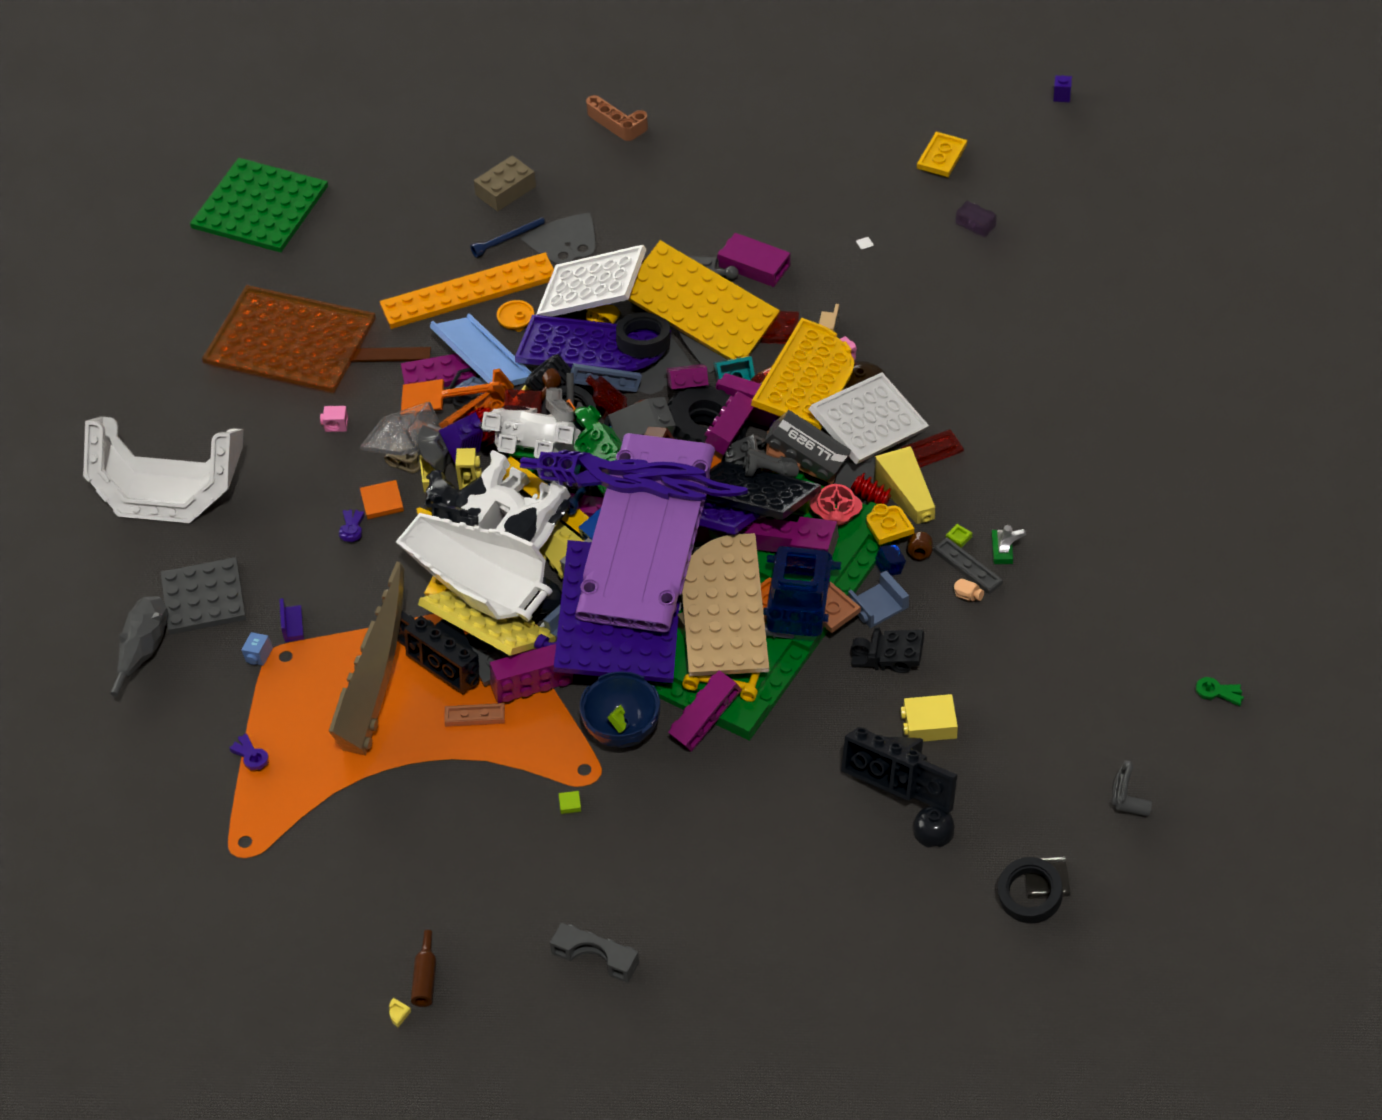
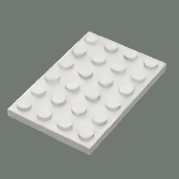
(592, 281)
(869, 417)

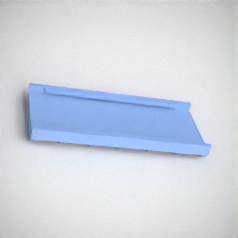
(480, 349)

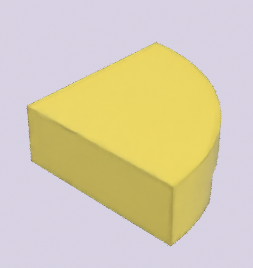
(398, 1012)

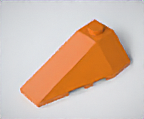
(488, 399)

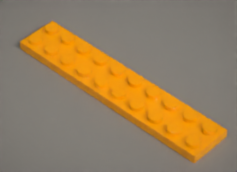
(467, 290)

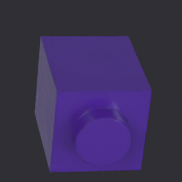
(1062, 88)

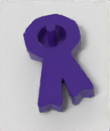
(352, 530)
(253, 758)

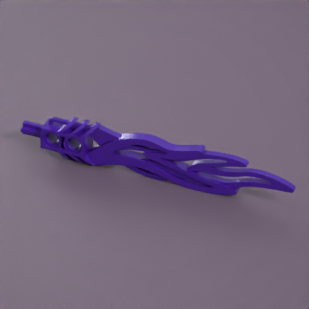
(636, 473)

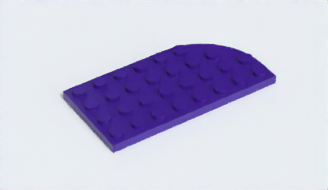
(579, 343)

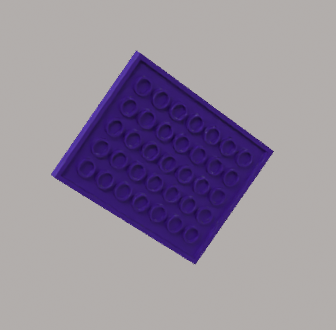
(606, 648)

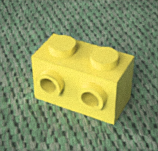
(467, 466)

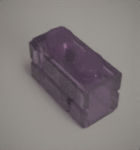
(976, 218)

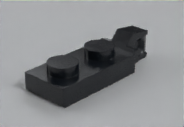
(453, 513)

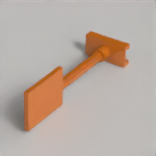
(433, 391)

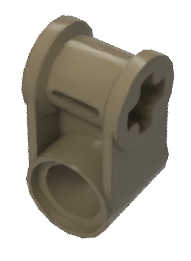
(405, 462)

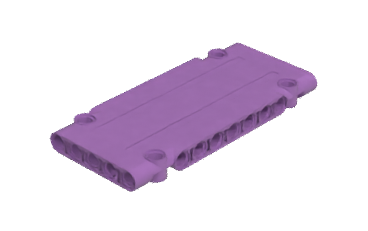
(643, 543)

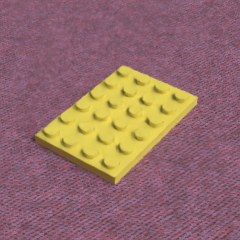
(508, 634)

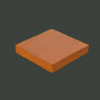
(381, 499)

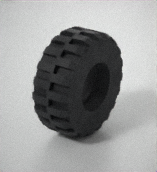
(698, 405)

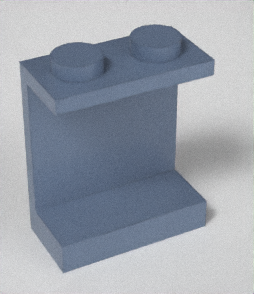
(881, 601)

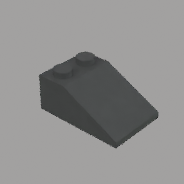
(640, 416)

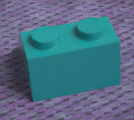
(738, 367)

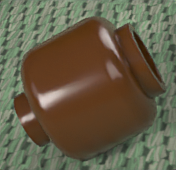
(920, 545)

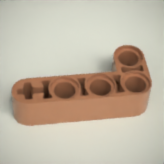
(614, 120)

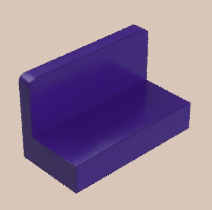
(291, 622)

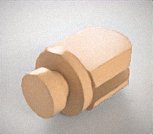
(968, 590)

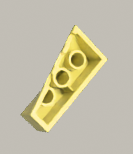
(556, 546)

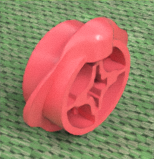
(847, 504)

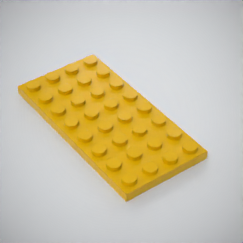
(701, 303)

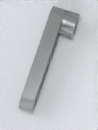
(557, 405)

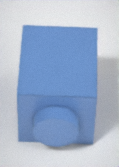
(257, 648)

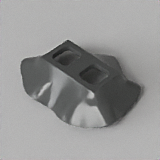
(430, 449)

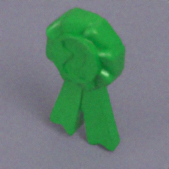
(1210, 688)

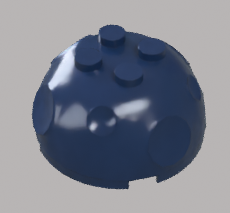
(636, 697)

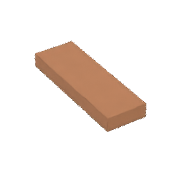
(474, 714)

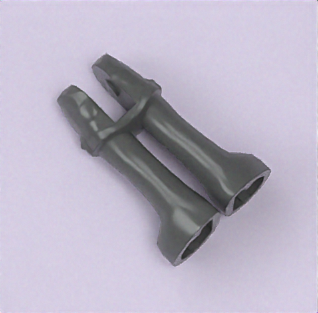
(757, 460)

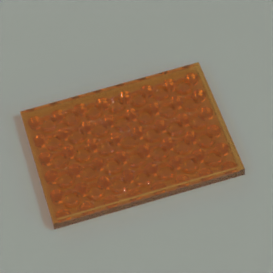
(289, 338)

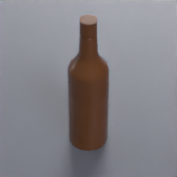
(424, 973)

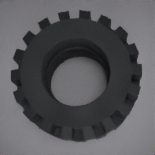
(534, 380)

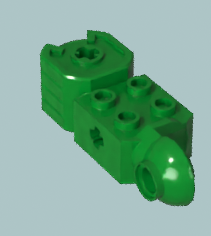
(597, 437)

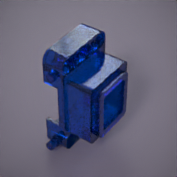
(799, 605)

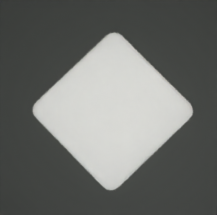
(864, 242)

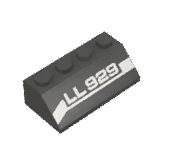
(807, 445)

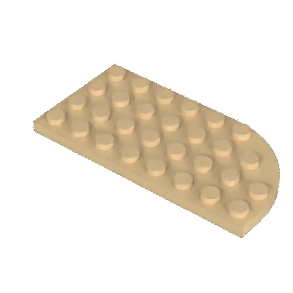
(725, 608)

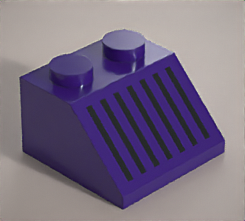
(462, 434)

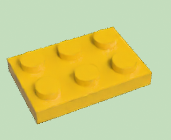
(942, 154)

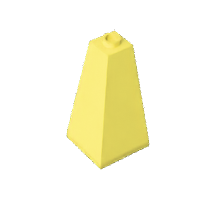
(908, 488)

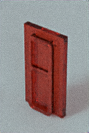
(935, 448)

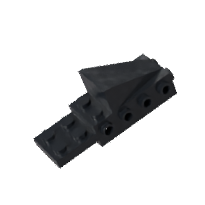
(441, 650)
(898, 768)

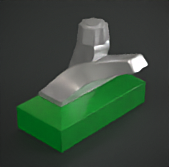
(1002, 544)

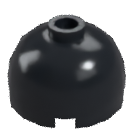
(933, 827)

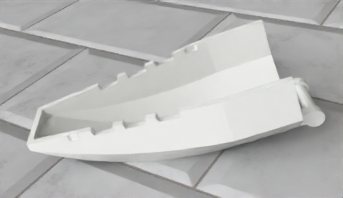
(479, 565)

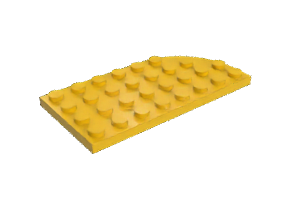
(806, 371)

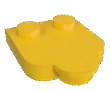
(888, 523)

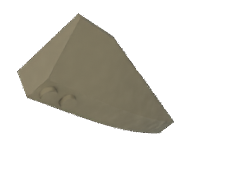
(362, 699)

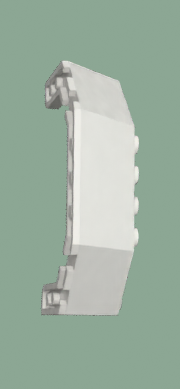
(155, 485)

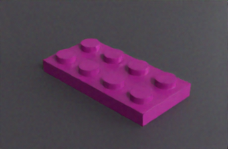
(436, 368)

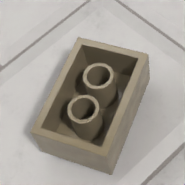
(504, 183)

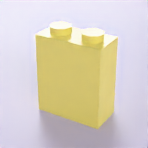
(930, 718)

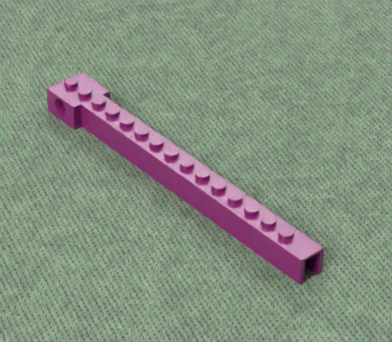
(769, 533)

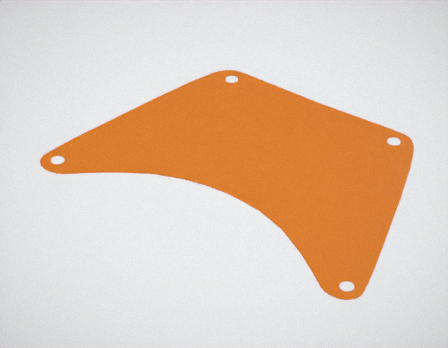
(307, 765)

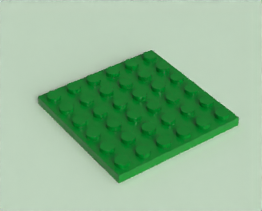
(259, 204)

